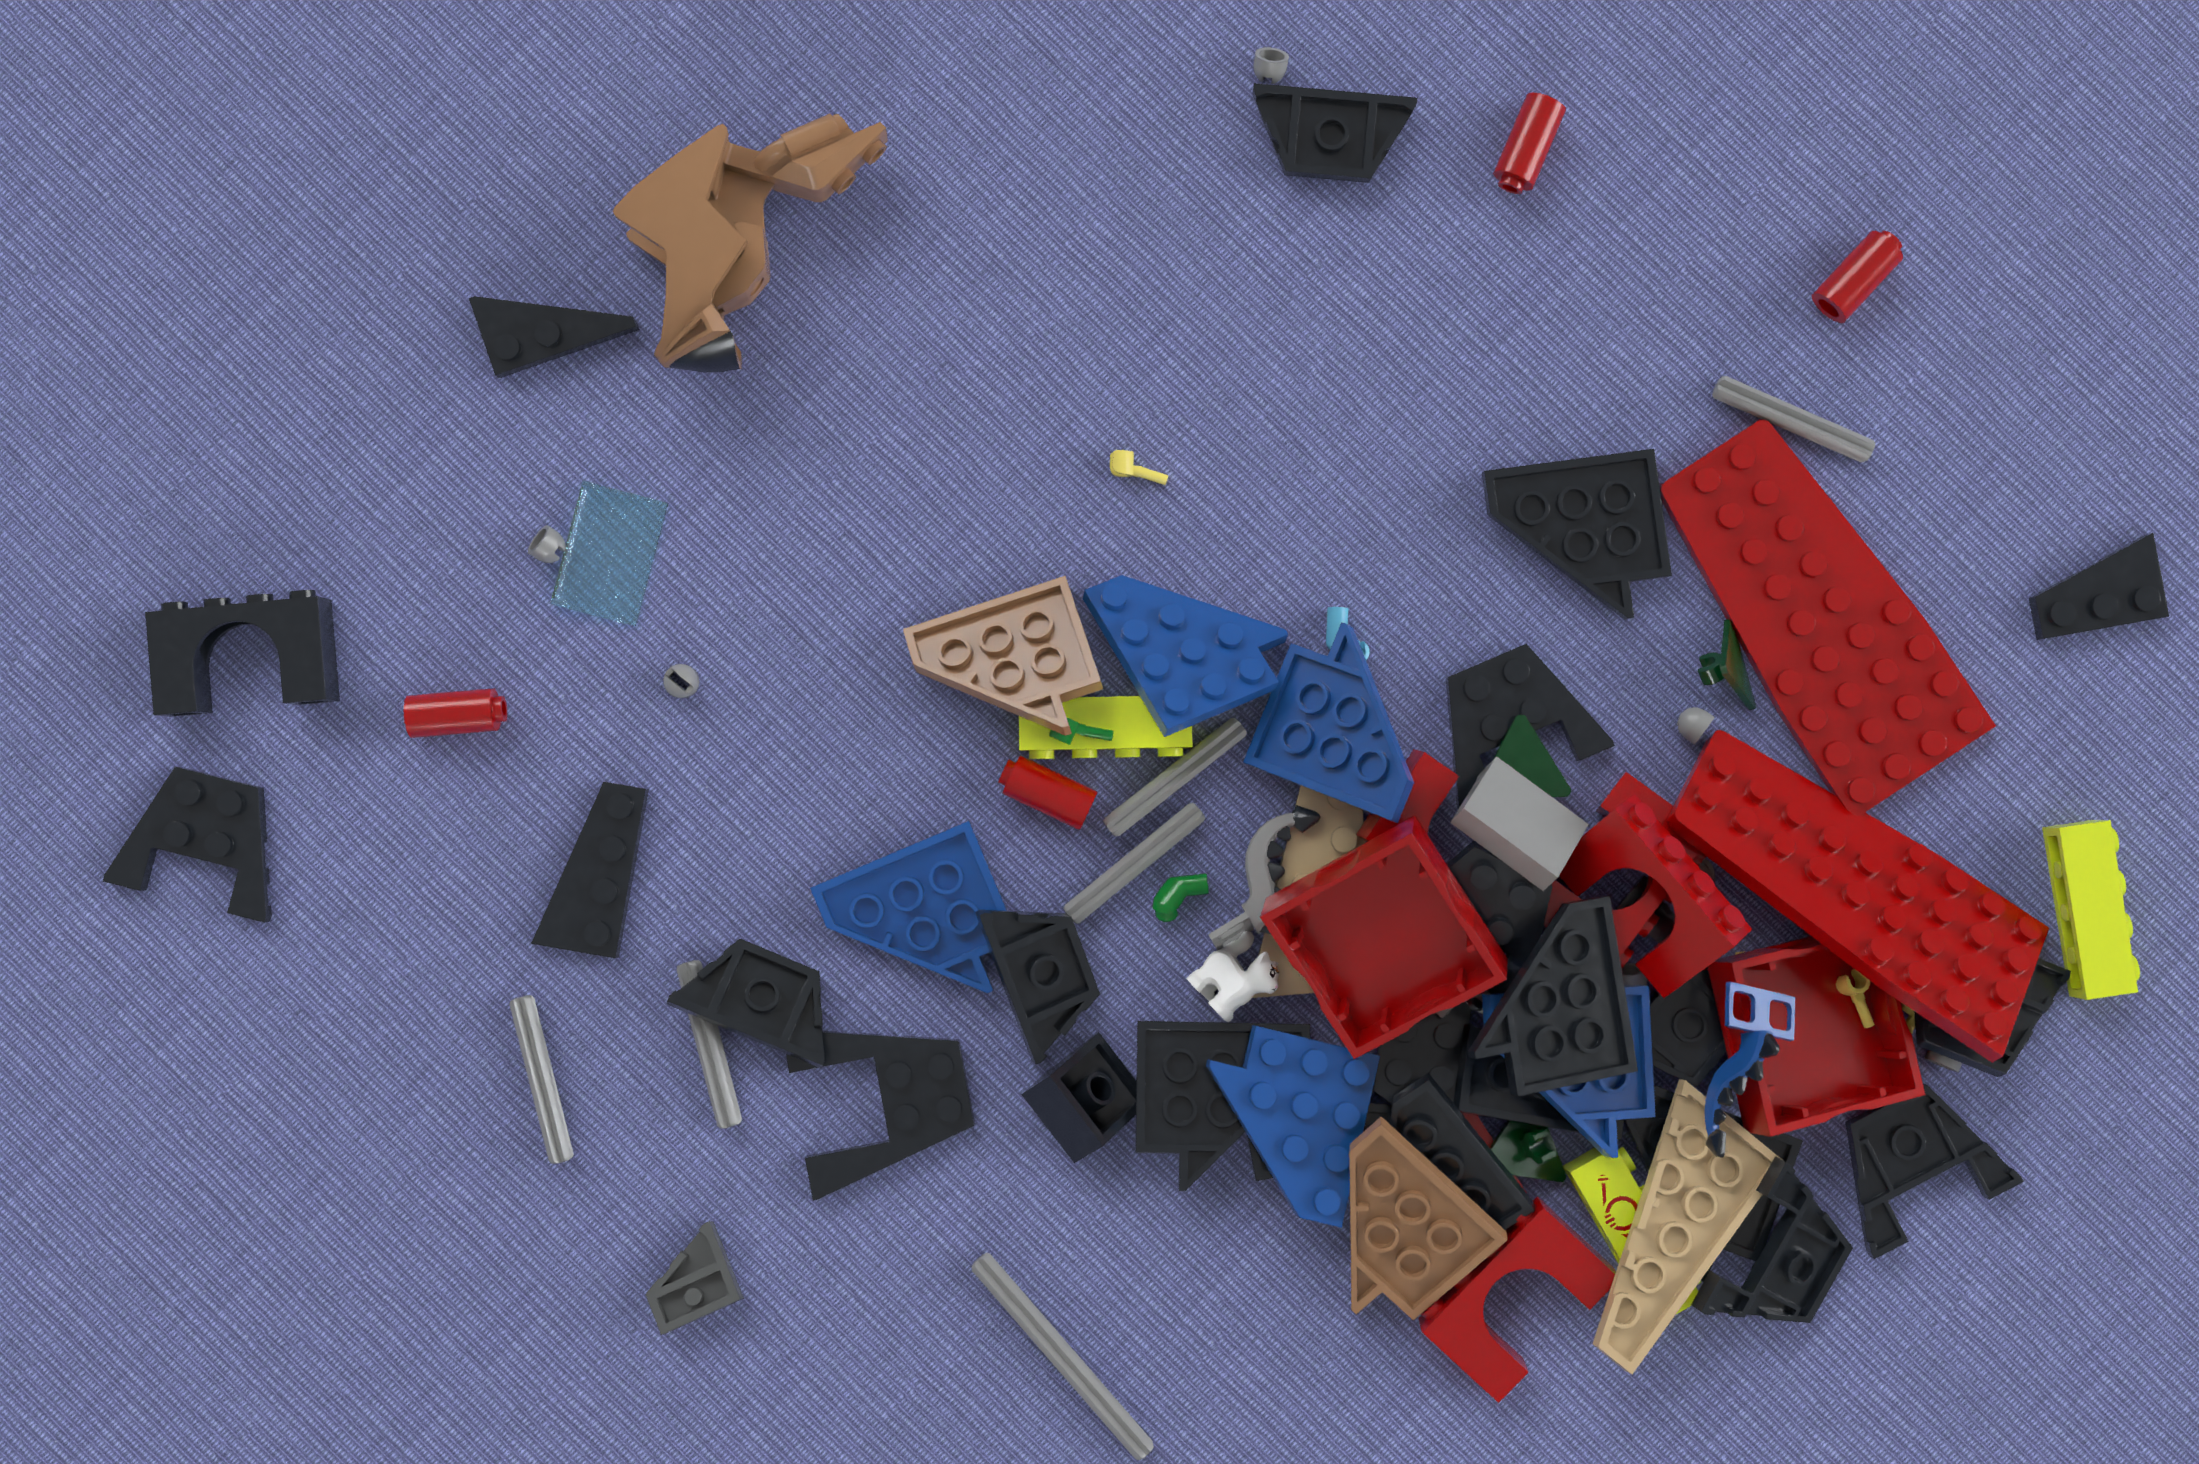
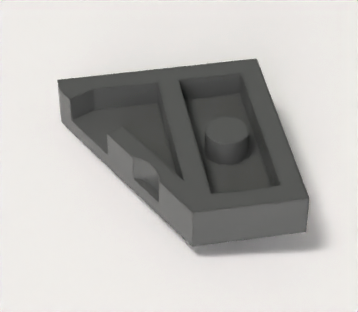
(695, 1283)

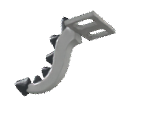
(1262, 873)

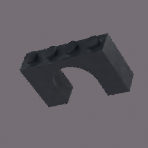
(184, 638)

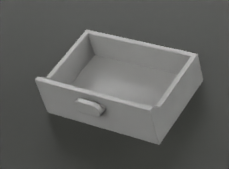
(1519, 823)

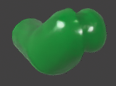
(1175, 891)

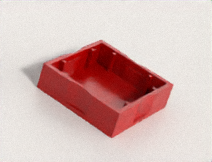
(1385, 937)
(1833, 1058)

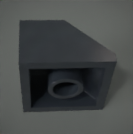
(1085, 1098)

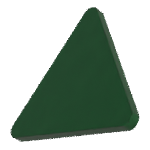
(1728, 666)
(1529, 757)
(1528, 1152)

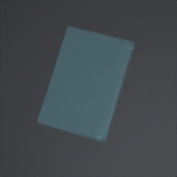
(609, 553)

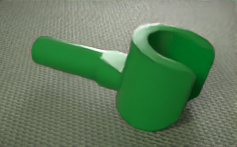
(1083, 730)

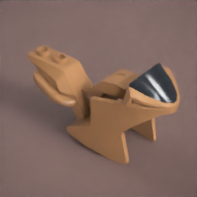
(708, 225)

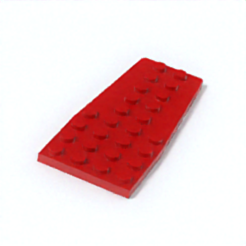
(1821, 620)
(1864, 892)

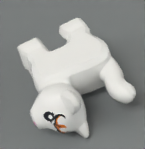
(1235, 986)

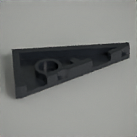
(532, 334)

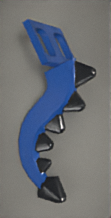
(1748, 1060)

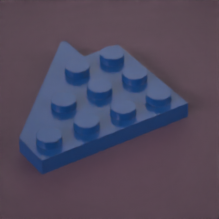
(1183, 652)
(1332, 730)
(920, 904)
(1598, 1103)
(1301, 1112)

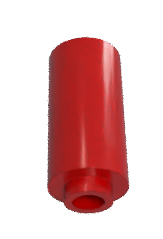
(1529, 143)
(1858, 275)
(454, 712)
(1047, 791)

